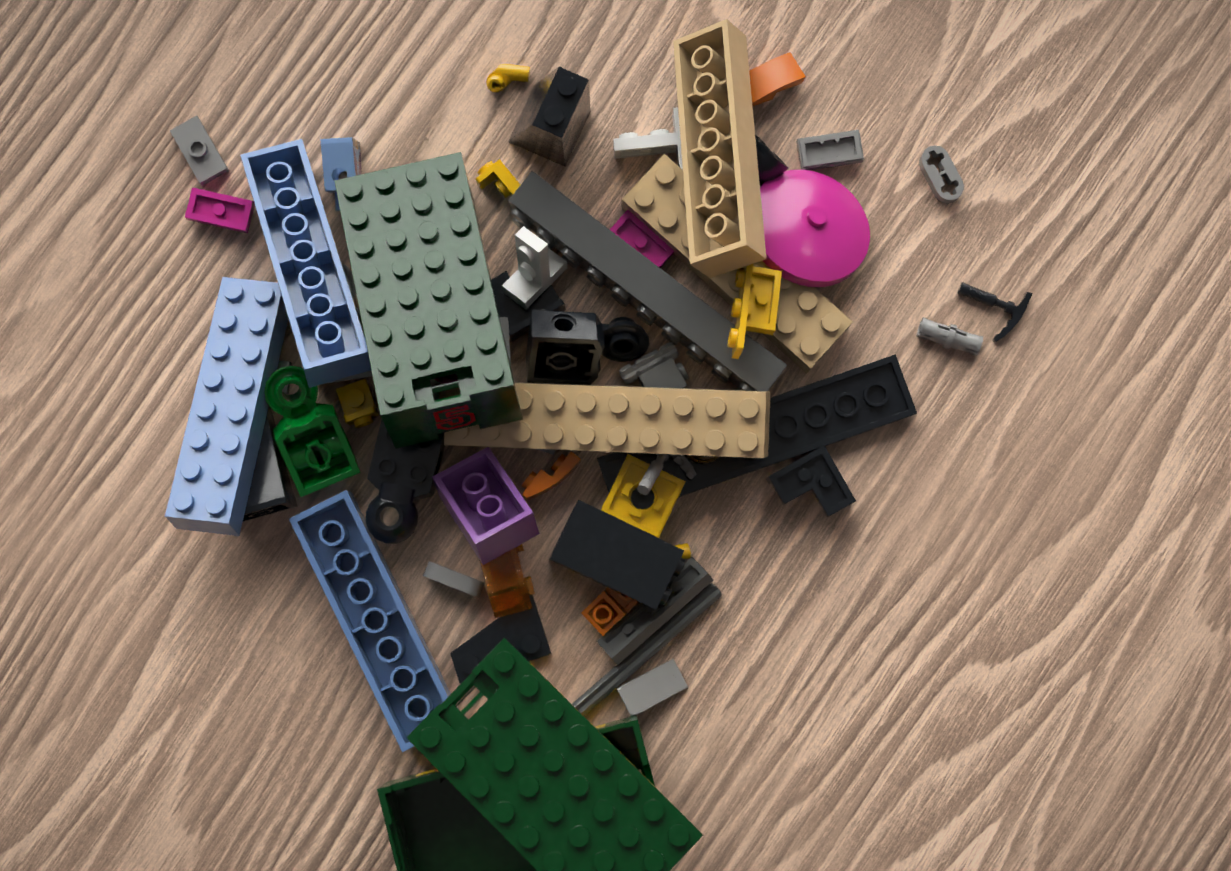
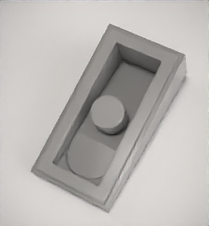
(652, 687)

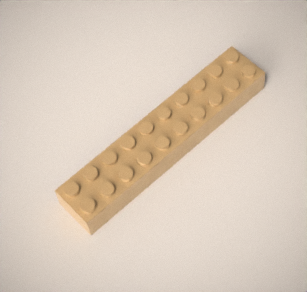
(630, 421)

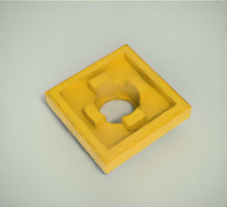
(665, 490)

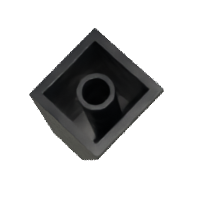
(554, 116)
(271, 484)
(618, 555)

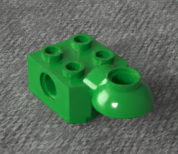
(308, 433)

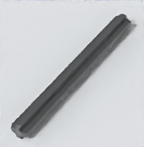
(647, 649)

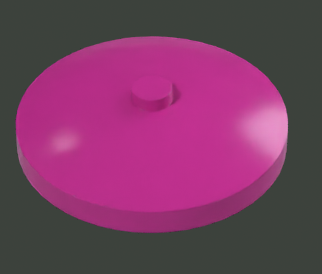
(813, 228)

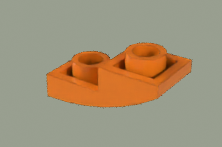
(774, 77)
(542, 482)
(607, 610)

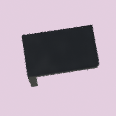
(518, 316)
(813, 473)

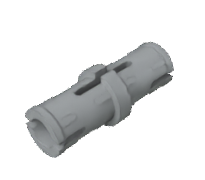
(949, 336)

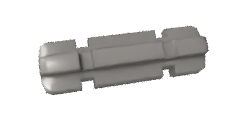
(630, 372)

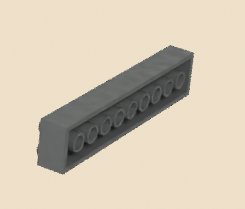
(641, 285)

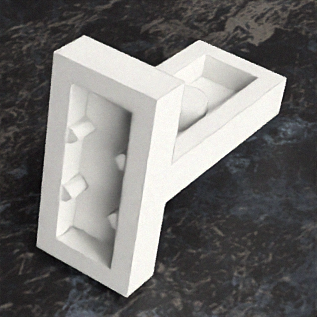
(657, 142)
(536, 269)

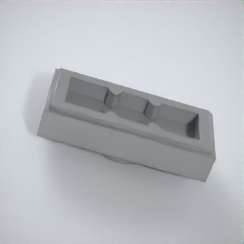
(199, 150)
(830, 150)

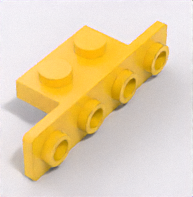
(755, 306)

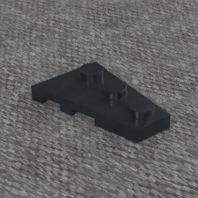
(521, 629)

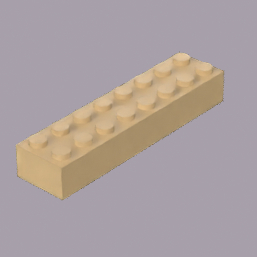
(718, 150)
(805, 318)

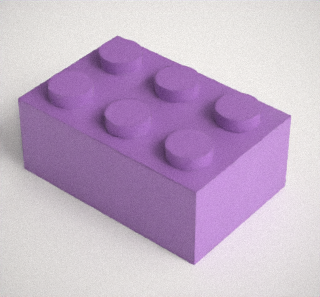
(486, 505)

